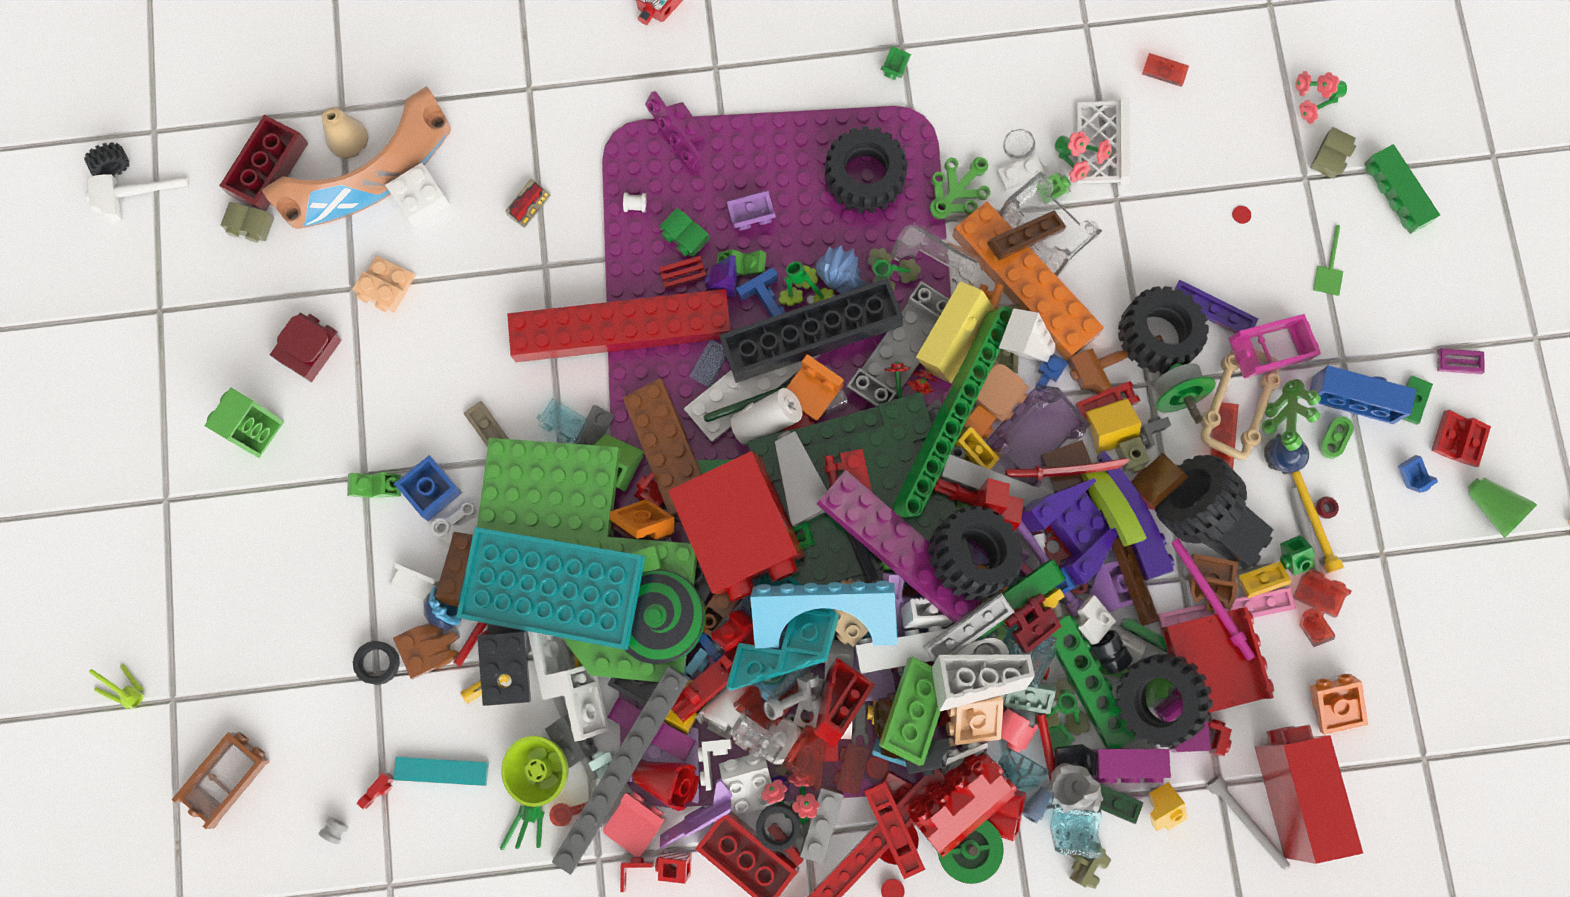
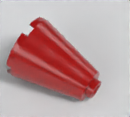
(668, 782)

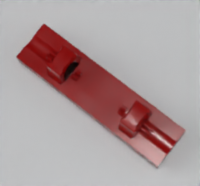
(704, 687)
(894, 830)

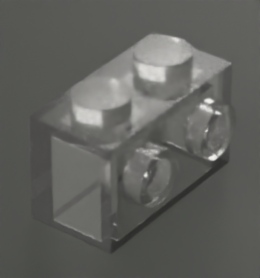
(758, 739)

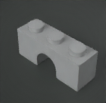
(822, 825)

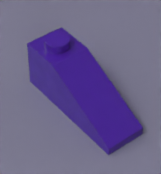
(723, 276)

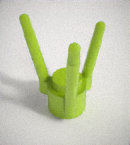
(129, 696)

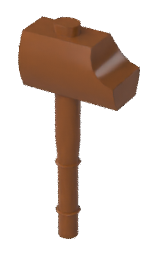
(1089, 369)

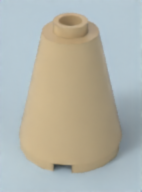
(343, 133)

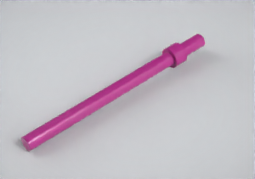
(1238, 638)

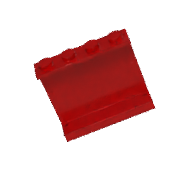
(1227, 671)

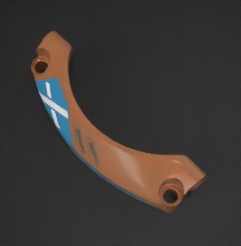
(345, 195)

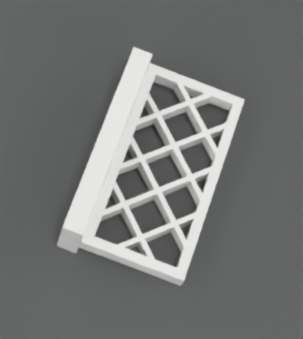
(1122, 140)

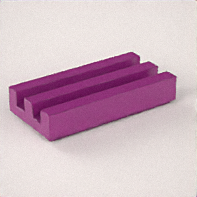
(1461, 369)

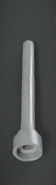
(1218, 786)

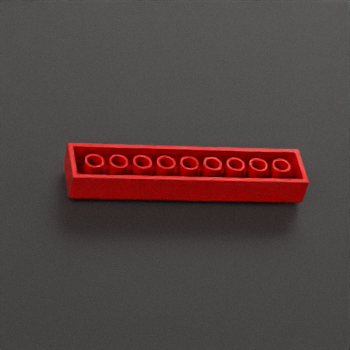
(618, 325)

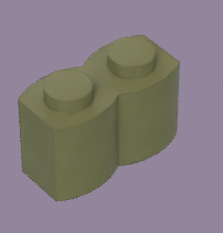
(1333, 153)
(247, 221)

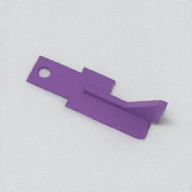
(700, 817)

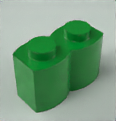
(684, 233)

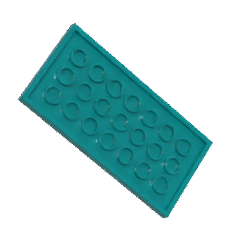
(551, 587)

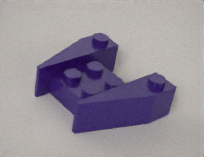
(1077, 525)

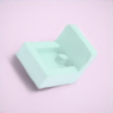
(601, 762)

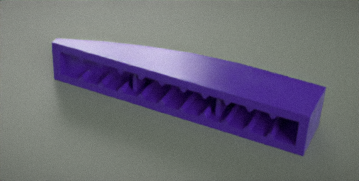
(1151, 552)

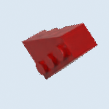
(841, 700)

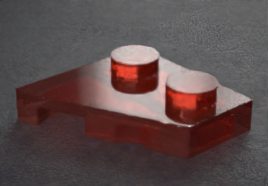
(807, 757)

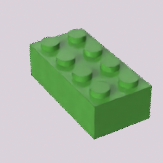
(243, 422)

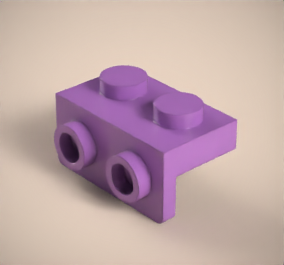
(750, 210)

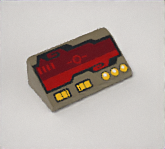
(527, 203)

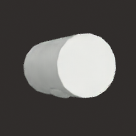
(766, 416)

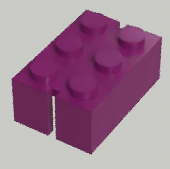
(1132, 765)

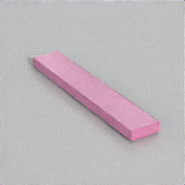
(1260, 605)

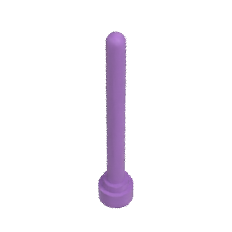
(1073, 603)

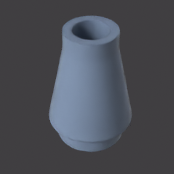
(1036, 806)

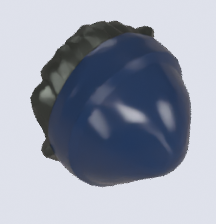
(1284, 460)

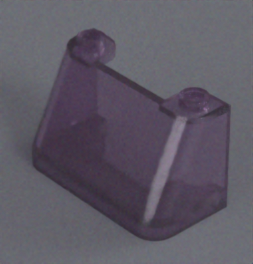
(1036, 428)

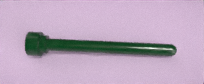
(733, 408)

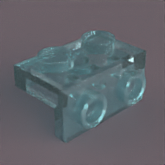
(562, 420)

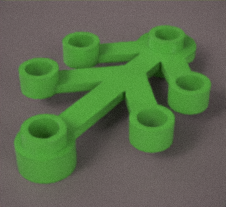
(958, 191)
(1291, 392)

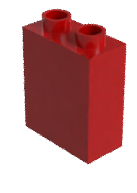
(737, 526)
(1307, 796)

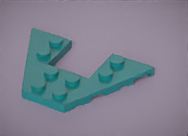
(804, 645)

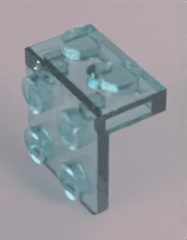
(1076, 832)

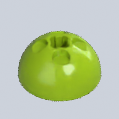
(525, 775)

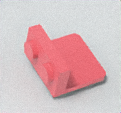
(634, 824)

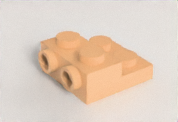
(383, 284)
(976, 721)

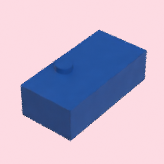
(1363, 394)

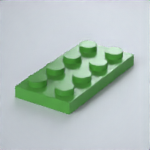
(912, 714)

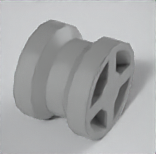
(333, 830)

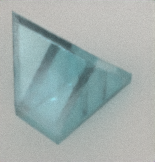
(1021, 770)

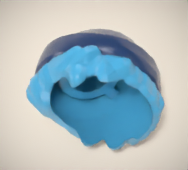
(440, 614)

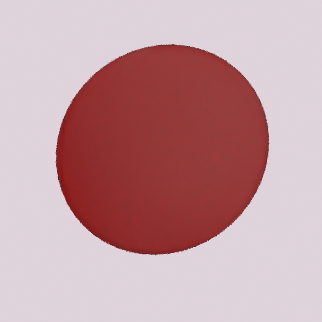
(1241, 214)

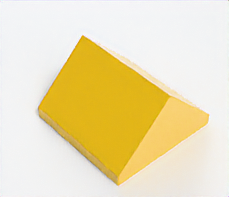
(1113, 425)

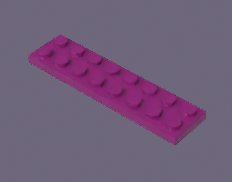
(891, 541)

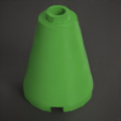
(1500, 505)

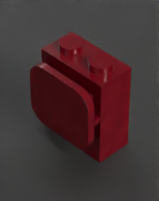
(305, 345)

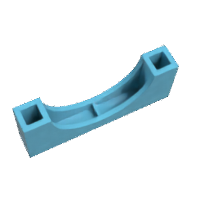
(869, 602)

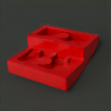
(1461, 438)

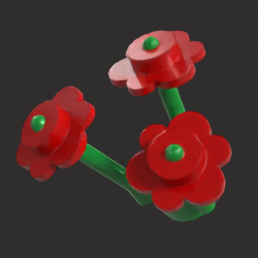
(918, 385)

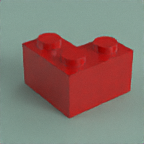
(996, 496)

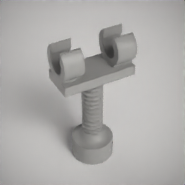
(808, 701)

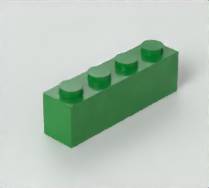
(1401, 189)

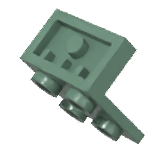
(1032, 698)

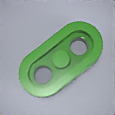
(1335, 438)

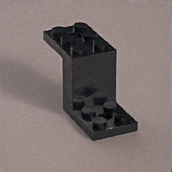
(504, 652)

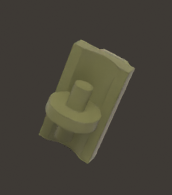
(1085, 868)

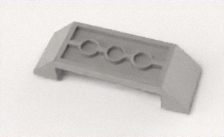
(899, 345)

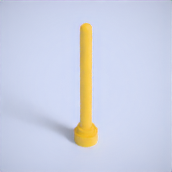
(1332, 562)

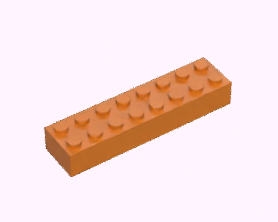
(1029, 283)

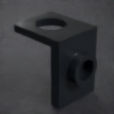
(1076, 756)

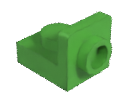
(1060, 185)

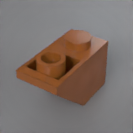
(717, 611)

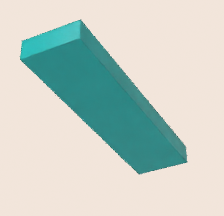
(441, 771)

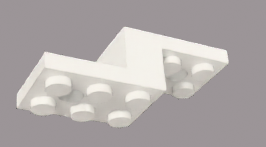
(560, 678)

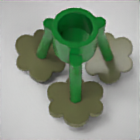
(883, 269)
(1066, 704)

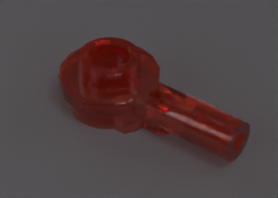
(562, 814)

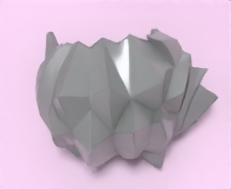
(1074, 788)

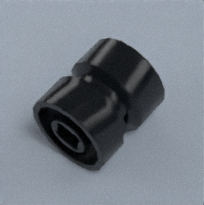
(1112, 653)

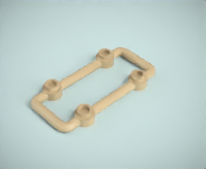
(1212, 418)

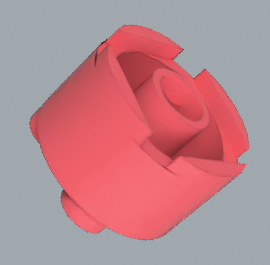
(1016, 730)

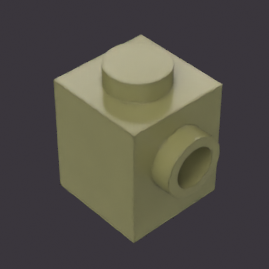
(1135, 452)

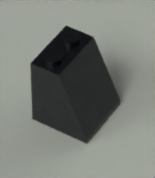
(1243, 540)

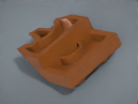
(1220, 576)
(425, 649)

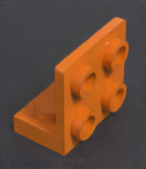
(815, 387)

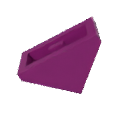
(1199, 742)

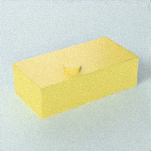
(954, 332)

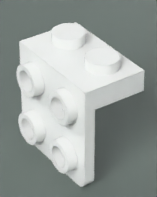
(746, 780)

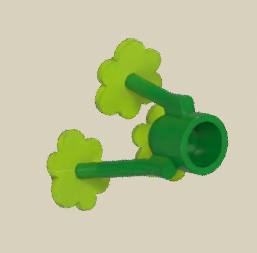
(802, 277)

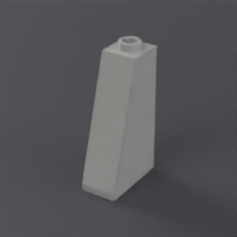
(800, 479)

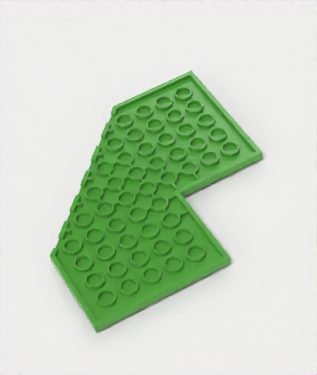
(567, 497)

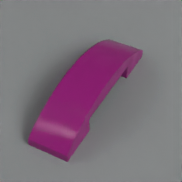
(666, 738)

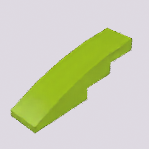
(1115, 507)

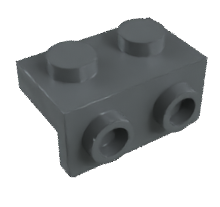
(561, 734)

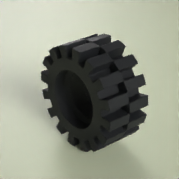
(107, 160)

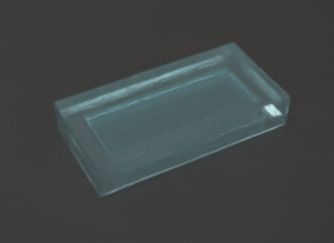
(709, 364)

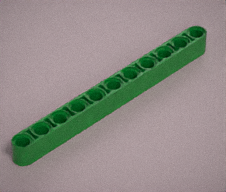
(986, 343)

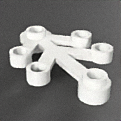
(449, 522)

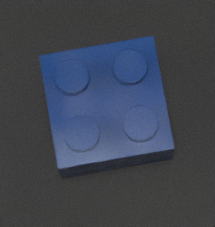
(428, 488)

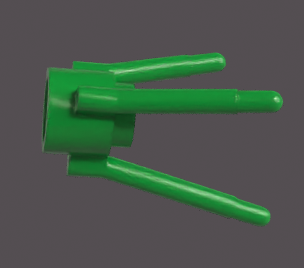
(528, 814)

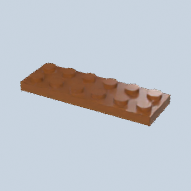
(662, 438)

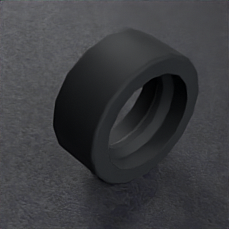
(359, 659)
(763, 837)

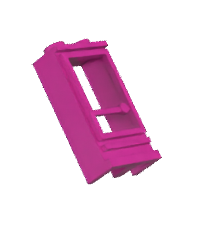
(1300, 333)

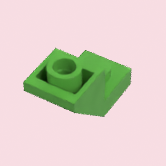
(747, 264)
(373, 486)

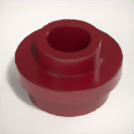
(1332, 504)

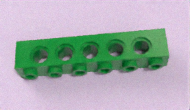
(1111, 737)

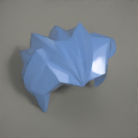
(840, 270)

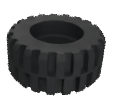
(871, 144)
(1176, 309)
(1214, 511)
(996, 539)
(1140, 718)

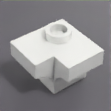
(1094, 620)

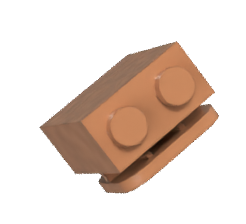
(1001, 392)

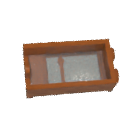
(221, 778)

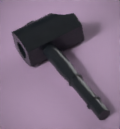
(935, 758)

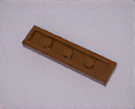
(1026, 235)
(1135, 583)

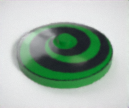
(666, 618)

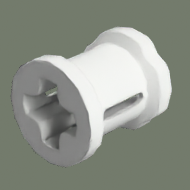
(634, 202)

